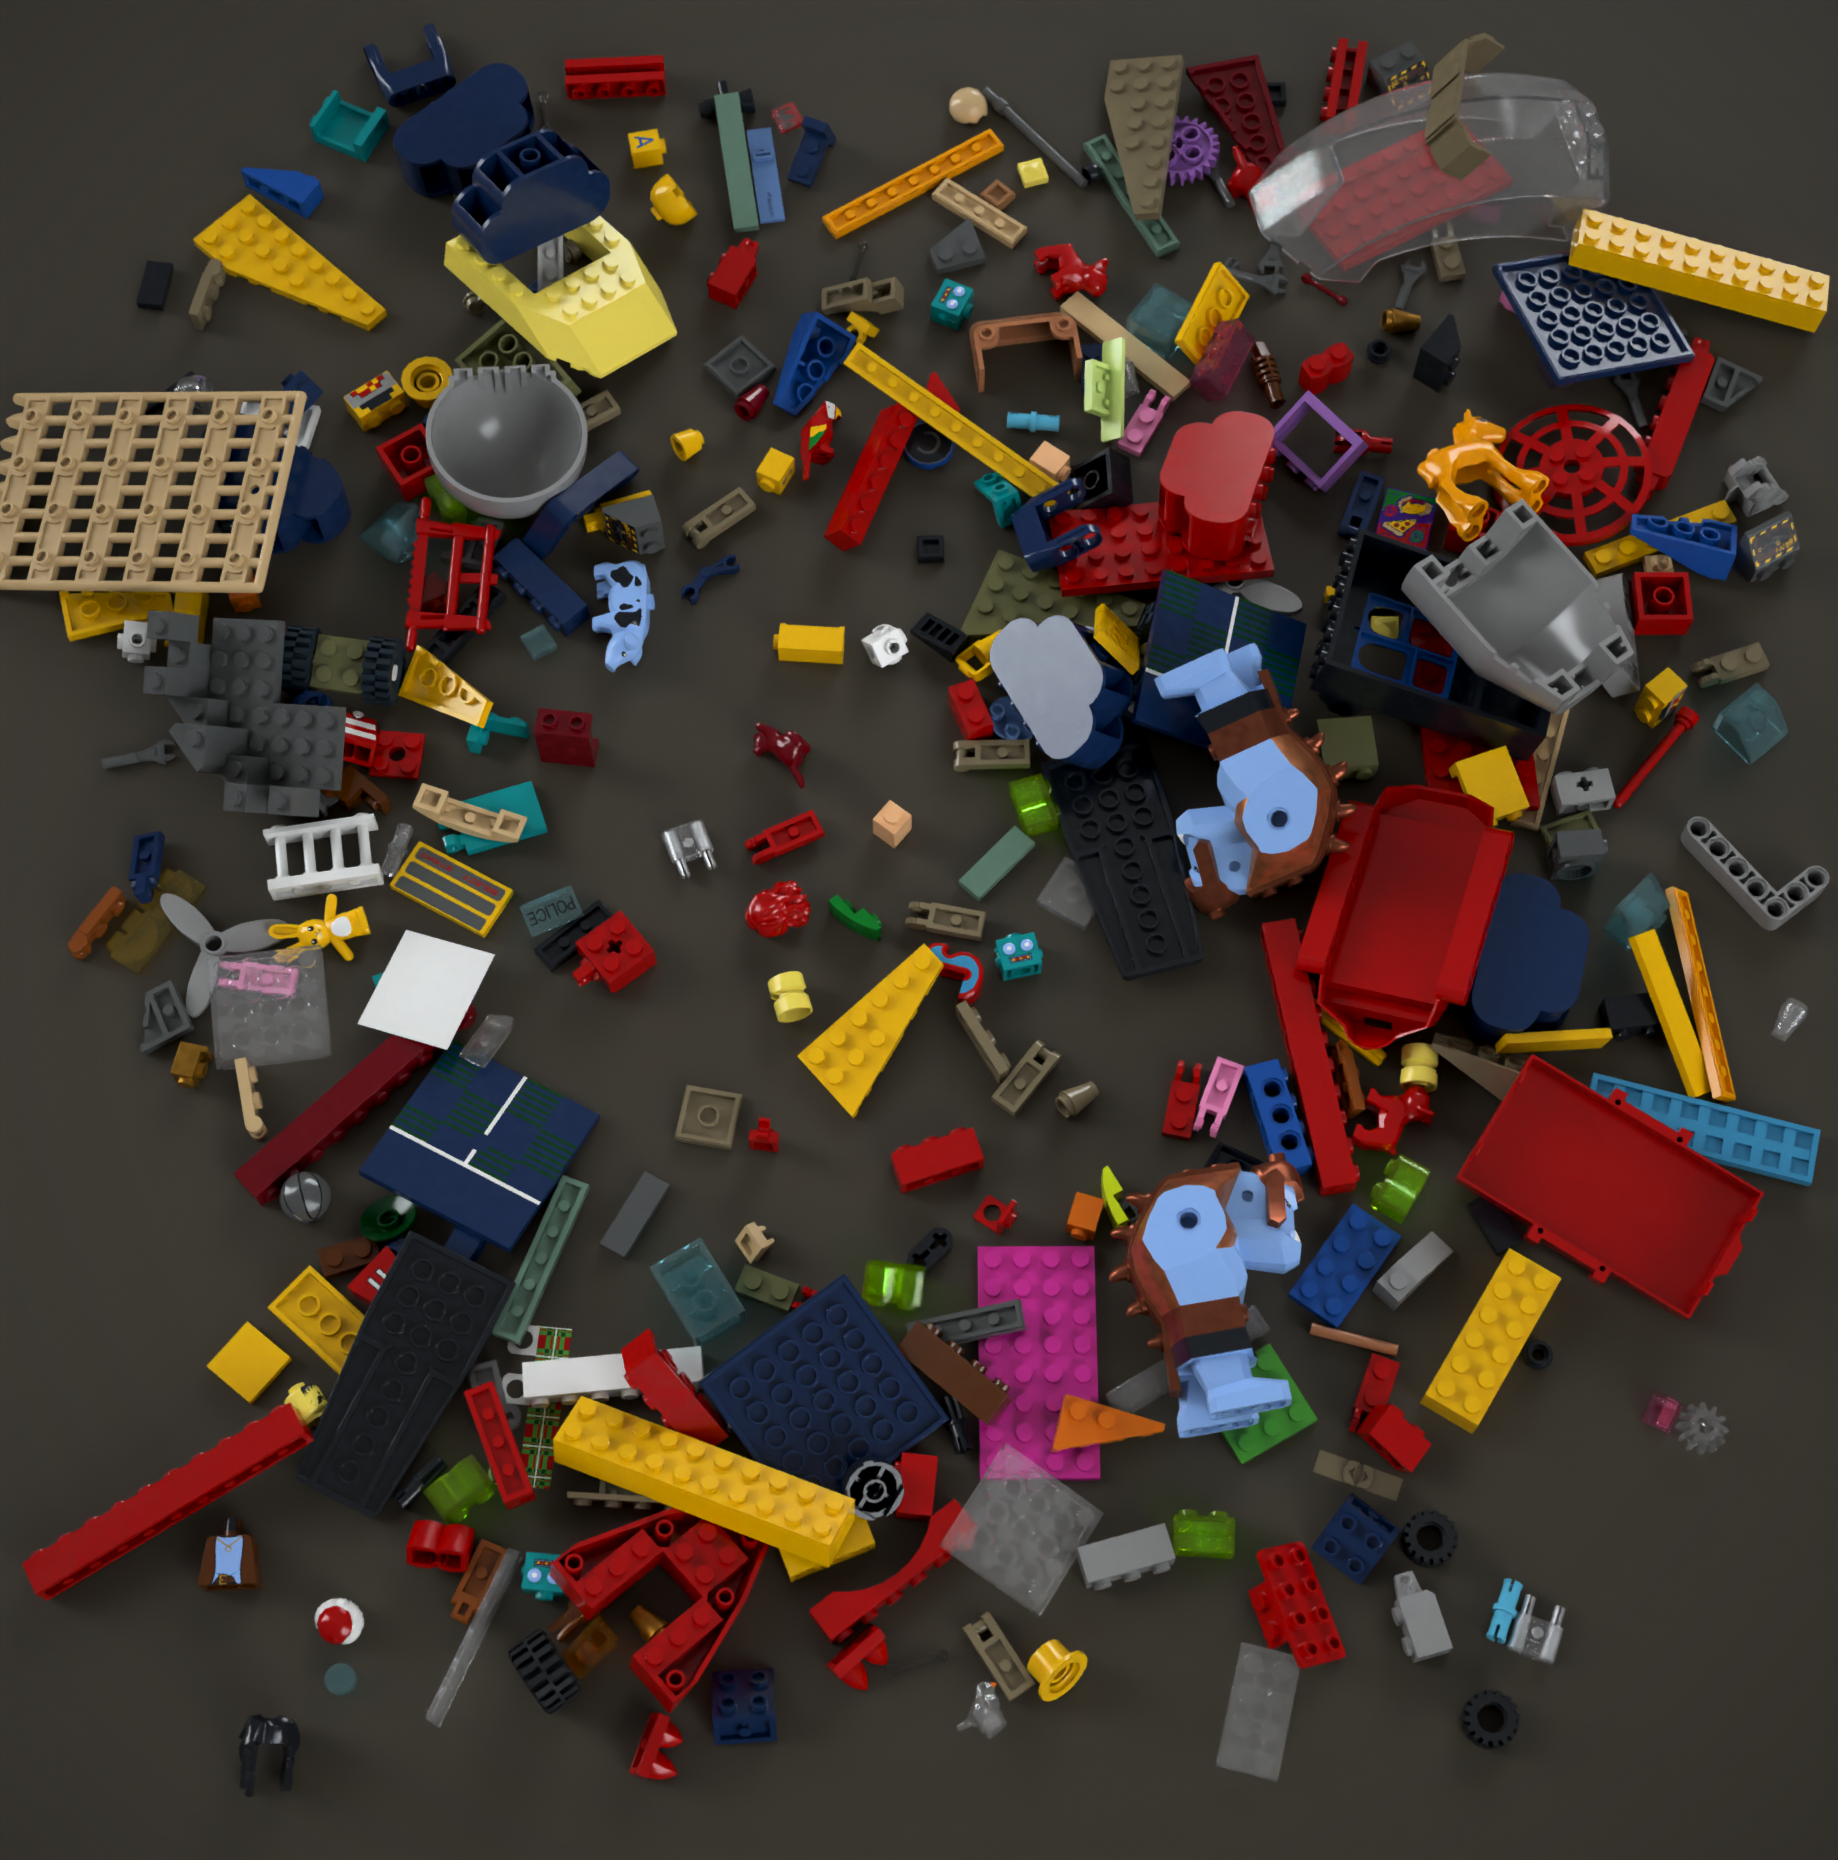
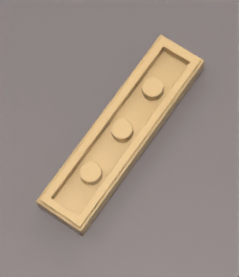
(981, 213)

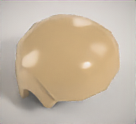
(968, 105)

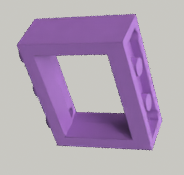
(1293, 418)

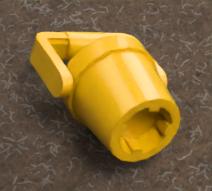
(982, 651)

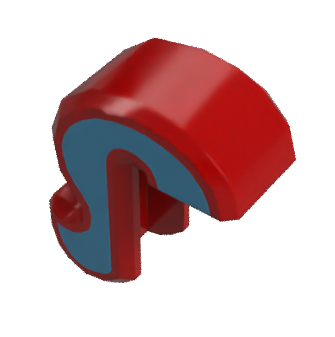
(962, 967)

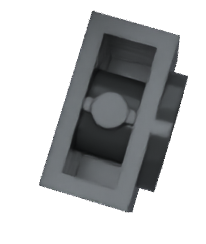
(1576, 854)

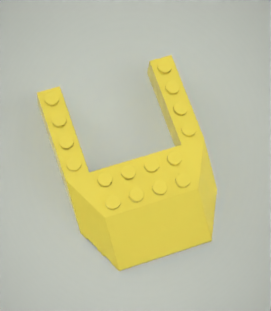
(588, 318)

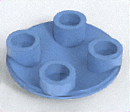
(1007, 720)

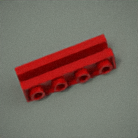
(615, 77)
(1344, 78)
(500, 1445)

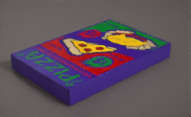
(1406, 517)

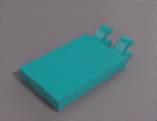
(516, 799)

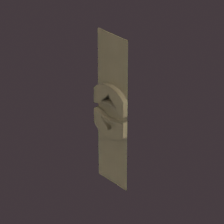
(1358, 1475)

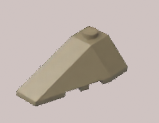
(1481, 1063)

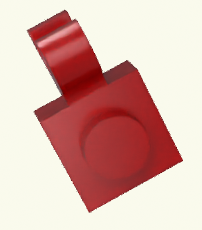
(764, 1137)

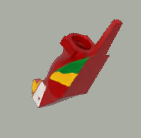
(817, 437)

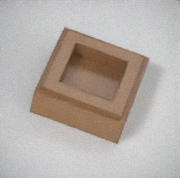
(998, 195)

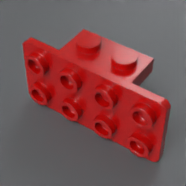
(1294, 1606)

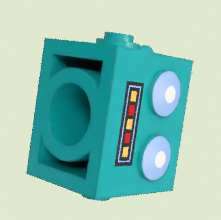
(952, 304)
(1018, 956)
(537, 1578)

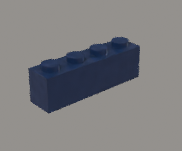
(541, 587)

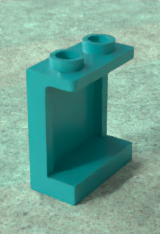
(348, 127)

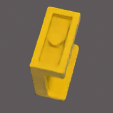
(1493, 781)

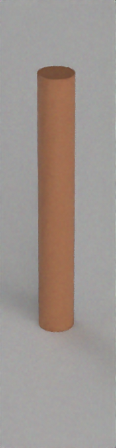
(1353, 1339)

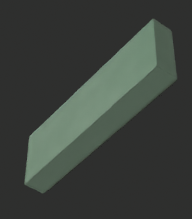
(996, 863)

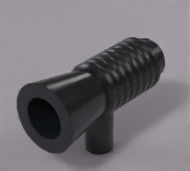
(708, 109)

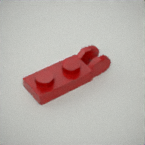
(785, 837)
(1182, 1104)
(1374, 1387)

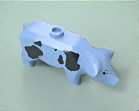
(629, 606)

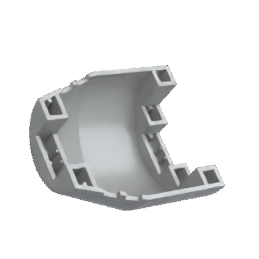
(1522, 612)

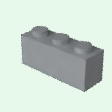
(1126, 1557)

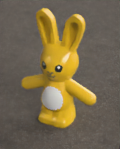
(331, 929)

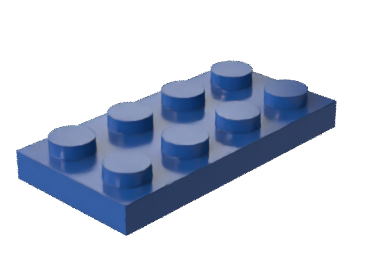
(1344, 1266)

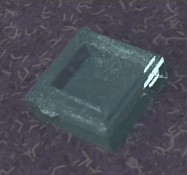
(538, 642)

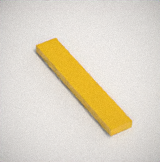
(1671, 1012)

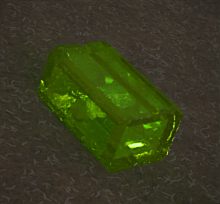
(1203, 1535)

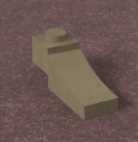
(863, 295)

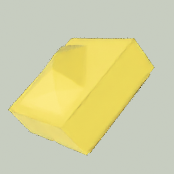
(1032, 172)
(1385, 625)

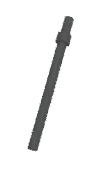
(1002, 107)

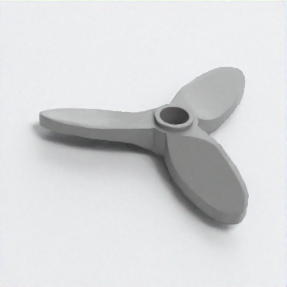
(1264, 594)
(240, 939)

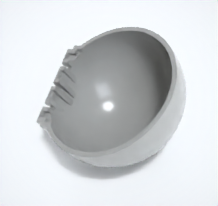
(506, 439)

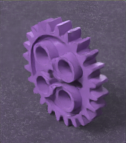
(1192, 151)

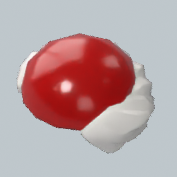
(339, 1621)

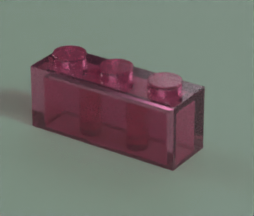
(1222, 359)

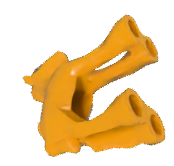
(1473, 459)

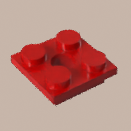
(394, 742)

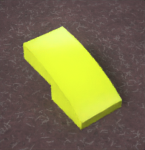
(1111, 1194)

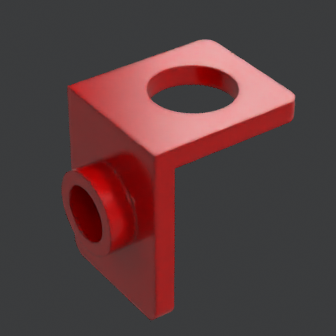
(1007, 1217)

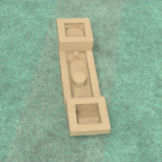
(468, 818)

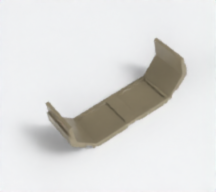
(1444, 131)

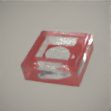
(786, 117)

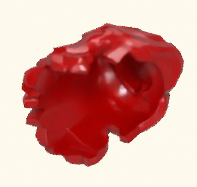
(778, 909)

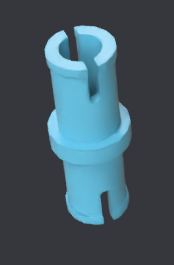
(1033, 421)
(1504, 1611)

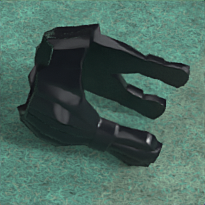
(267, 1731)

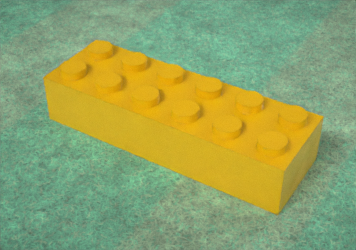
(1490, 1341)

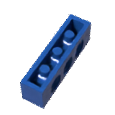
(1271, 1076)

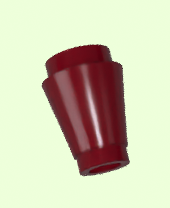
(751, 402)

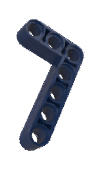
(577, 501)

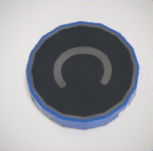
(928, 447)

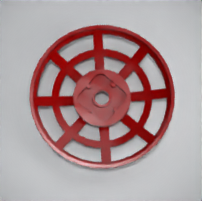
(1590, 472)

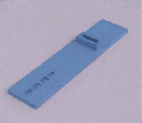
(765, 175)

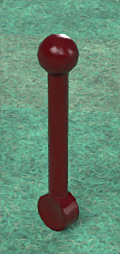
(1307, 279)

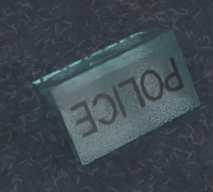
(551, 910)

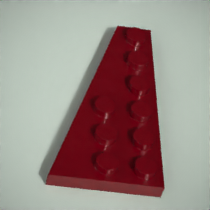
(1242, 104)

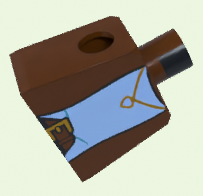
(230, 1560)

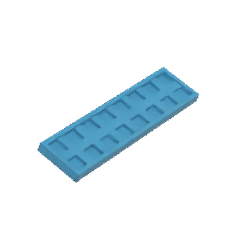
(1727, 1133)

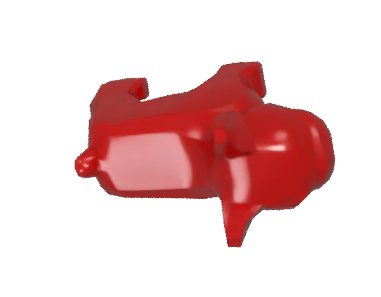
(1072, 273)
(1392, 1116)

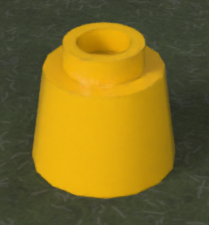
(686, 443)

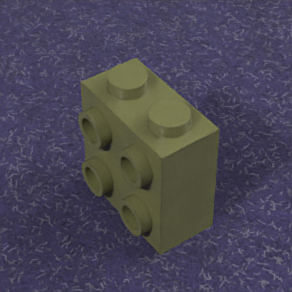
(1350, 741)

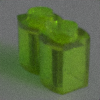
(444, 503)
(1034, 805)
(1400, 1188)
(893, 1283)
(460, 1489)

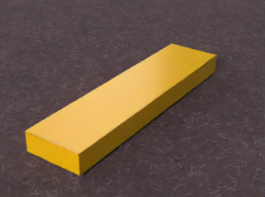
(1553, 1040)

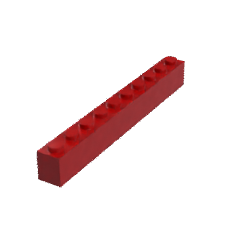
(1308, 1059)
(167, 1501)

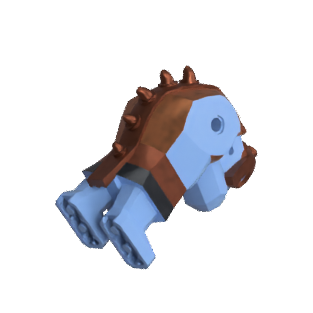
(1271, 780)
(1191, 1279)

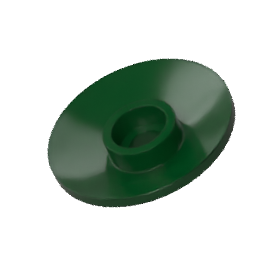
(388, 1218)

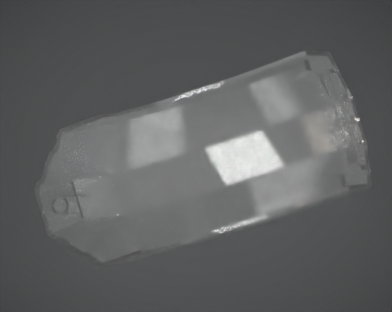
(1373, 190)

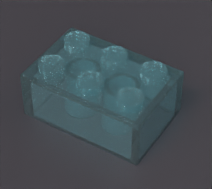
(698, 1293)

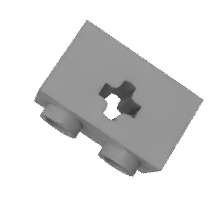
(1582, 791)

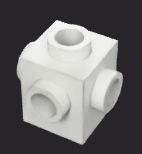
(134, 632)
(885, 645)

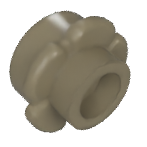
(571, 251)
(474, 304)

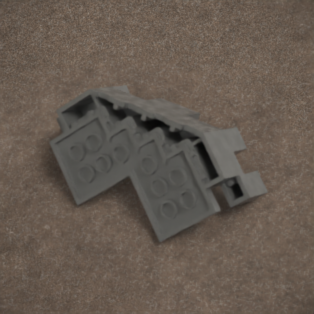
(233, 716)

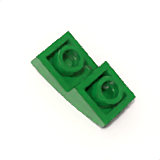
(859, 922)

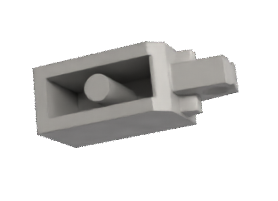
(1420, 1619)

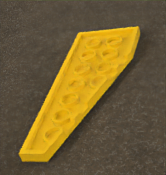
(269, 253)

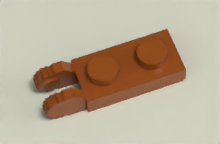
(96, 923)

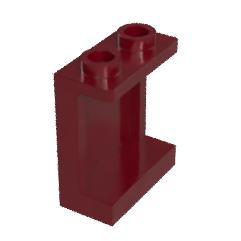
(565, 737)

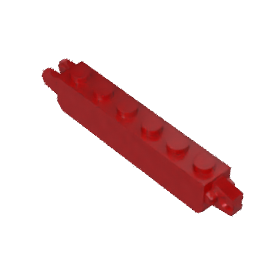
(1676, 415)

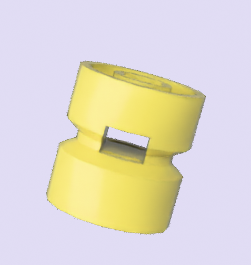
(789, 996)
(1419, 1066)

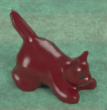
(788, 748)

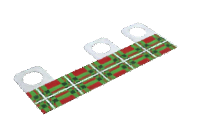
(541, 1423)

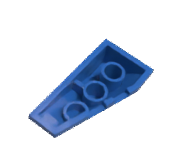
(812, 357)

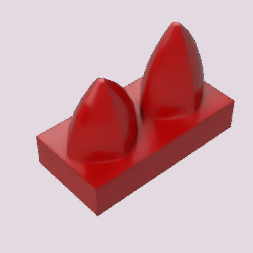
(848, 1663)
(648, 1760)

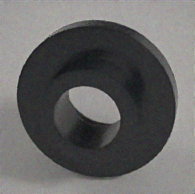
(1381, 346)
(1541, 1347)

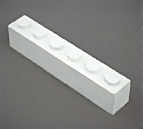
(595, 1377)

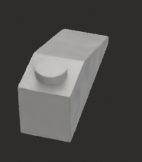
(1411, 1270)

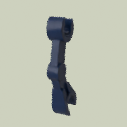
(707, 573)

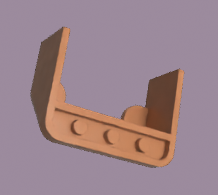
(1021, 330)

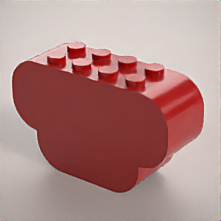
(1217, 482)

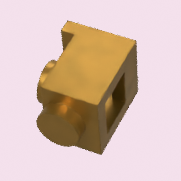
(191, 1064)

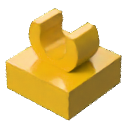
(861, 325)

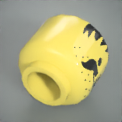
(308, 1401)

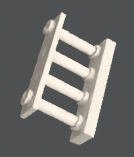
(337, 878)

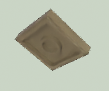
(708, 1117)

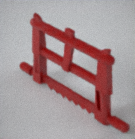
(449, 621)

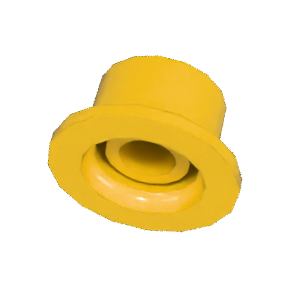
(425, 379)
(1056, 1669)

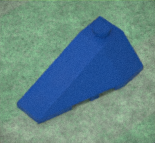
(1702, 546)

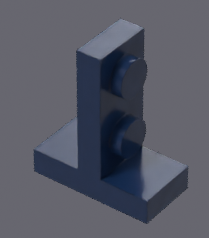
(811, 151)

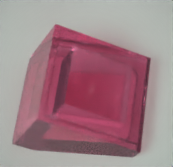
(1661, 1411)

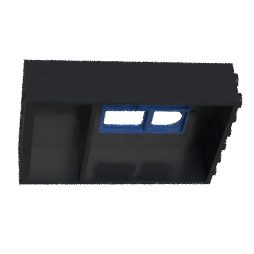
(1469, 704)

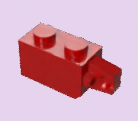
(734, 274)

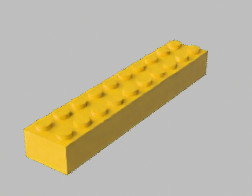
(1699, 270)
(704, 1481)

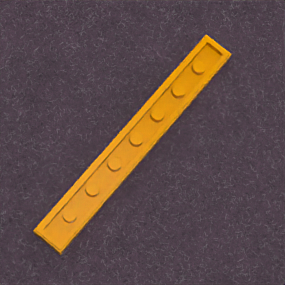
(912, 183)
(1700, 995)

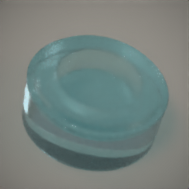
(340, 1679)

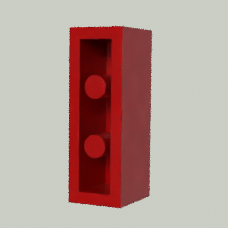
(937, 1159)

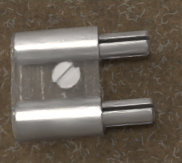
(687, 844)
(1535, 1636)

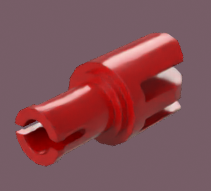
(1375, 444)

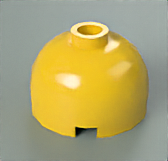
(670, 202)

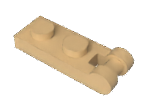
(250, 1100)

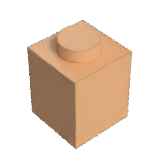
(1051, 462)
(892, 824)

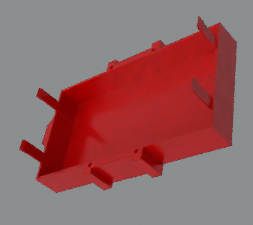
(1610, 1188)

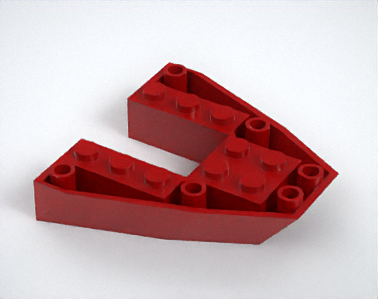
(703, 1559)

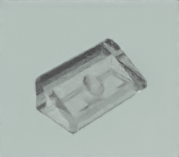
(487, 1039)

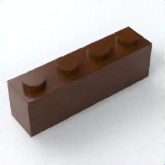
(954, 1373)

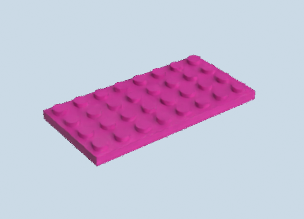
(1045, 1360)

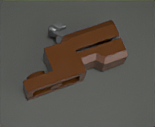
(353, 792)

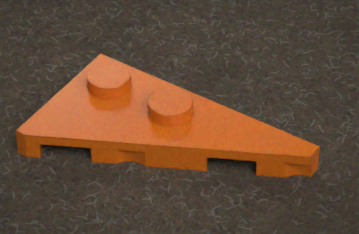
(1091, 1423)

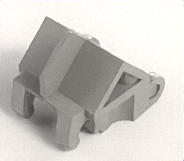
(1750, 494)

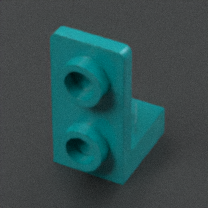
(1002, 495)
(511, 726)

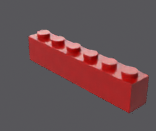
(870, 477)

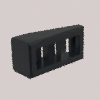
(950, 652)

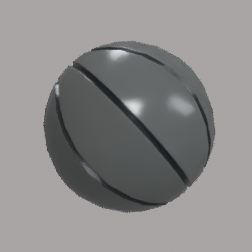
(305, 1197)

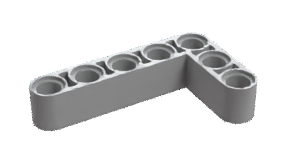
(1616, 592)
(1749, 878)

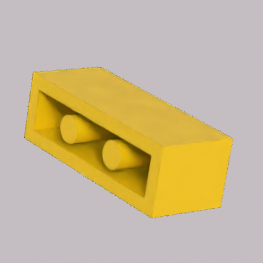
(856, 1542)

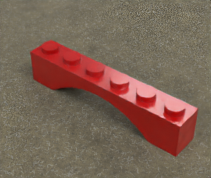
(845, 1610)

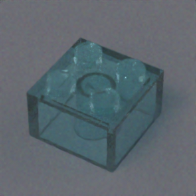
(1159, 320)

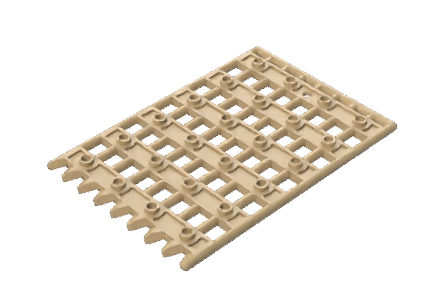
(157, 493)

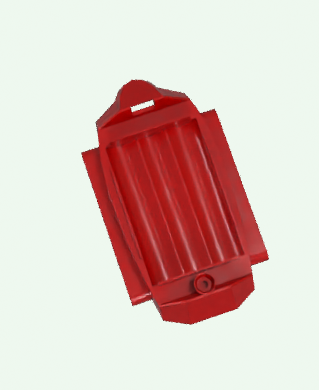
(1404, 910)

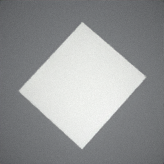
(426, 989)

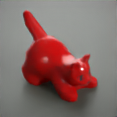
(1243, 177)

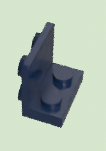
(1355, 1538)
(743, 1706)

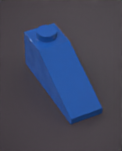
(287, 188)

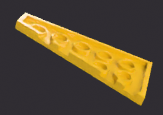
(864, 1038)

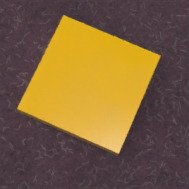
(249, 1363)

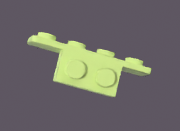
(1106, 389)

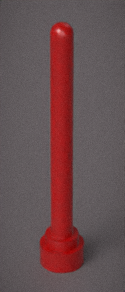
(1684, 720)

